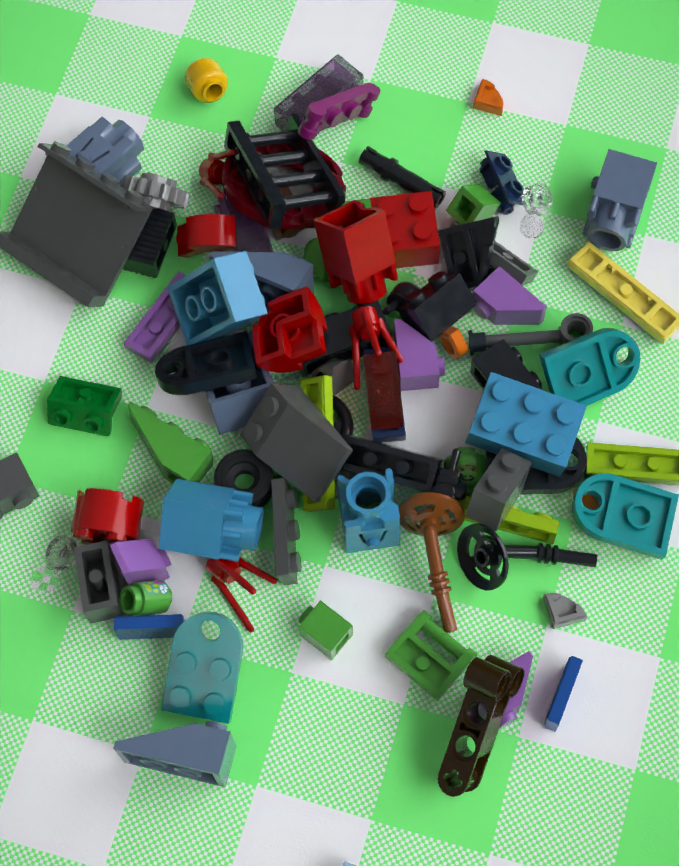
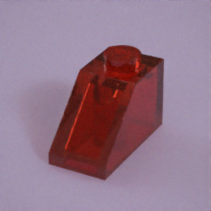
(383, 390)

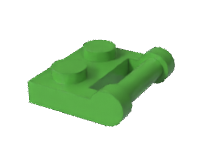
(425, 664)

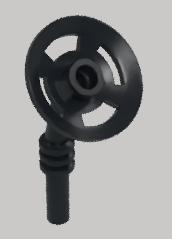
(493, 553)

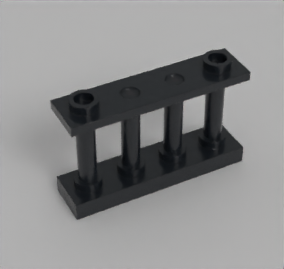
(264, 186)

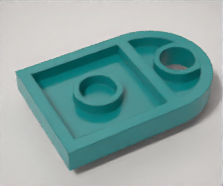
(588, 366)
(627, 514)
(204, 670)

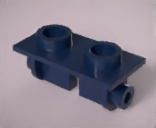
(498, 171)

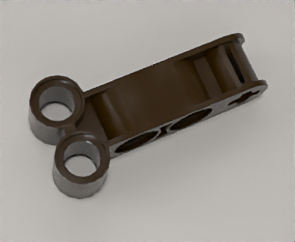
(492, 684)

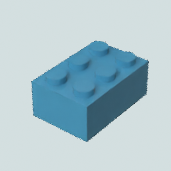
(217, 298)
(526, 423)

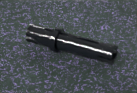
(392, 171)

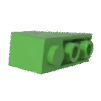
(170, 448)

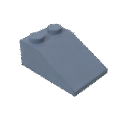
(277, 272)
(237, 402)
(185, 751)

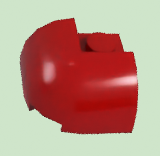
(290, 332)

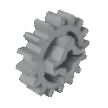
(157, 190)

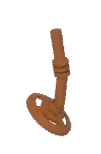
(431, 528)

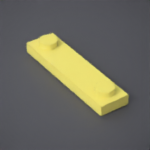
(625, 292)

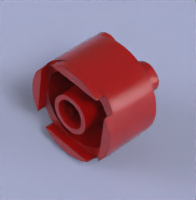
(106, 516)

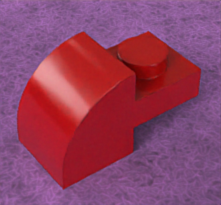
(206, 234)

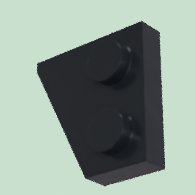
(470, 249)

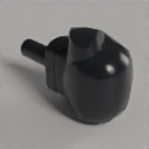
(398, 295)
(449, 481)

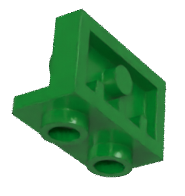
(83, 405)

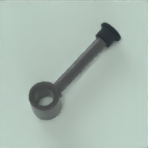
(572, 323)

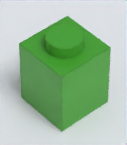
(472, 204)
(325, 629)

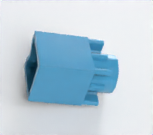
(209, 521)
(377, 525)

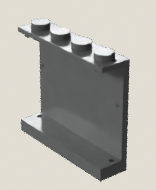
(76, 226)

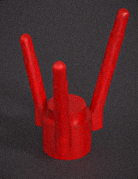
(211, 171)
(368, 327)
(230, 571)

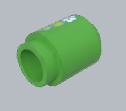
(145, 598)

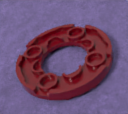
(294, 218)

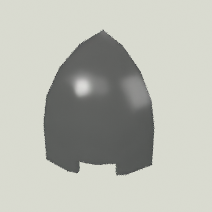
(341, 373)

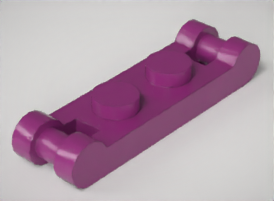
(338, 109)

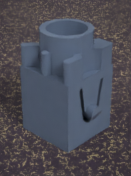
(110, 148)
(618, 200)

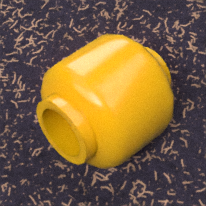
(206, 80)

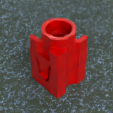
(359, 254)

